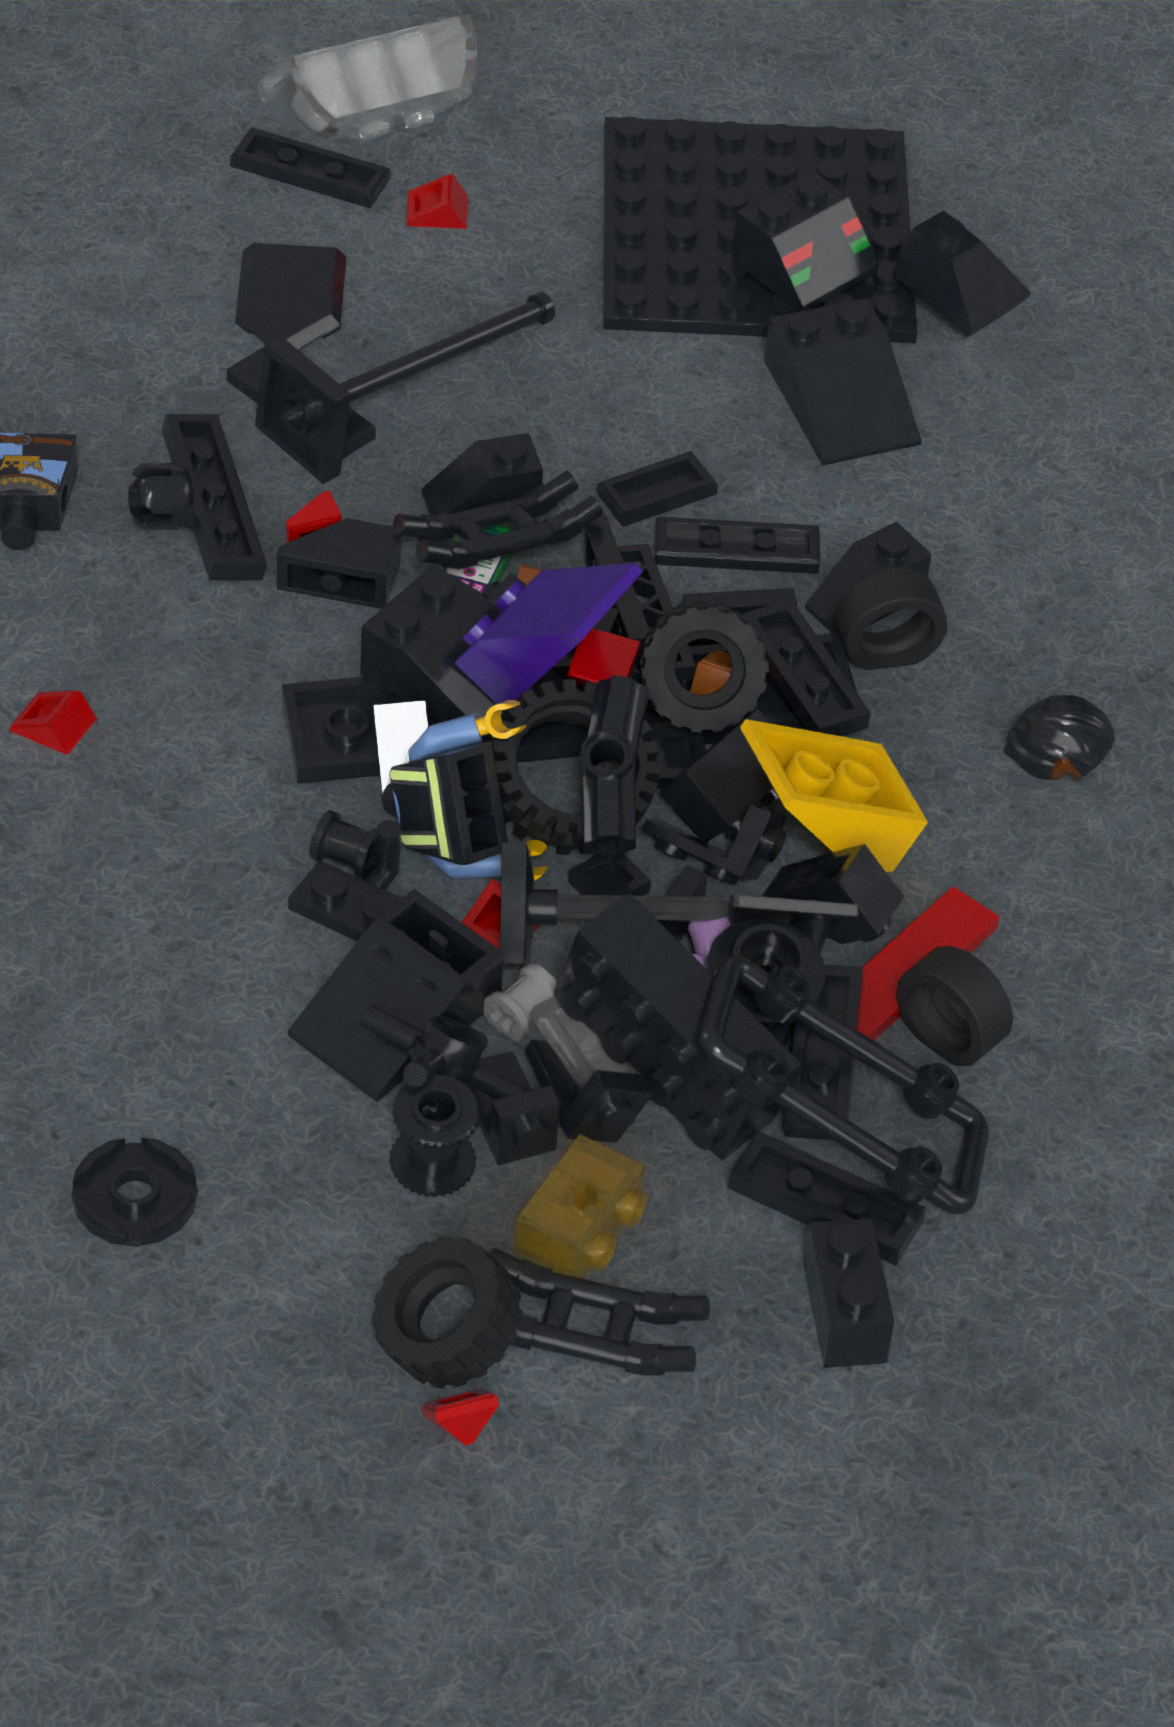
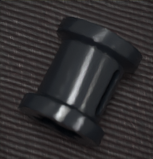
(344, 844)

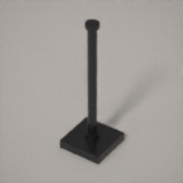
(309, 410)

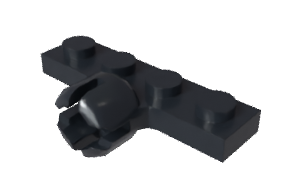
(200, 494)

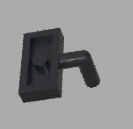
(346, 901)

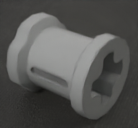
(511, 1008)

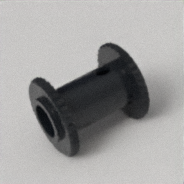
(433, 1142)

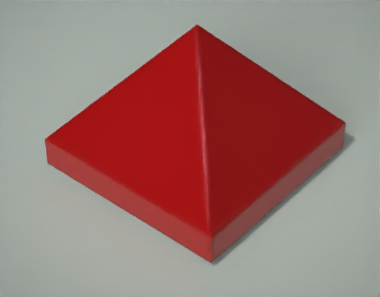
(462, 1414)

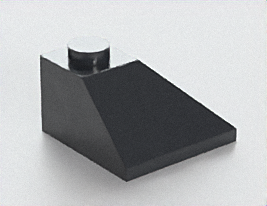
(957, 274)

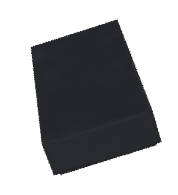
(656, 488)

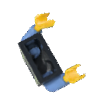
(452, 798)

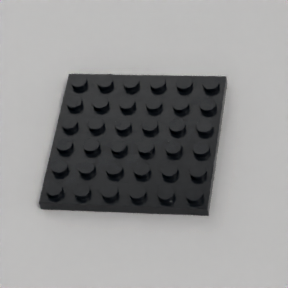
(675, 208)

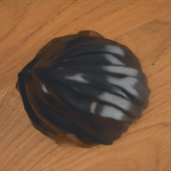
(1060, 738)

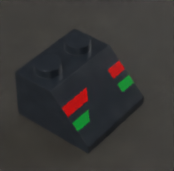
(803, 242)

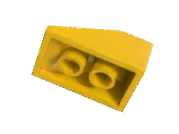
(839, 789)

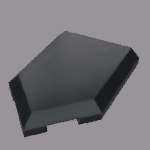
(291, 292)

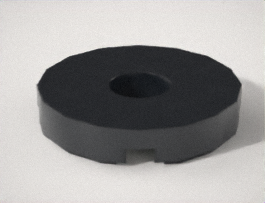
(139, 1220)

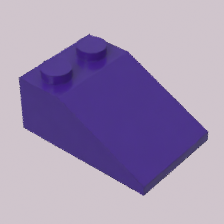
(539, 626)

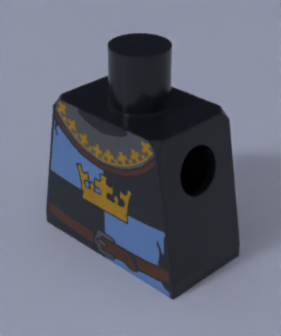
(34, 484)

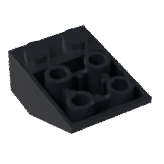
(410, 964)

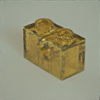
(581, 1210)

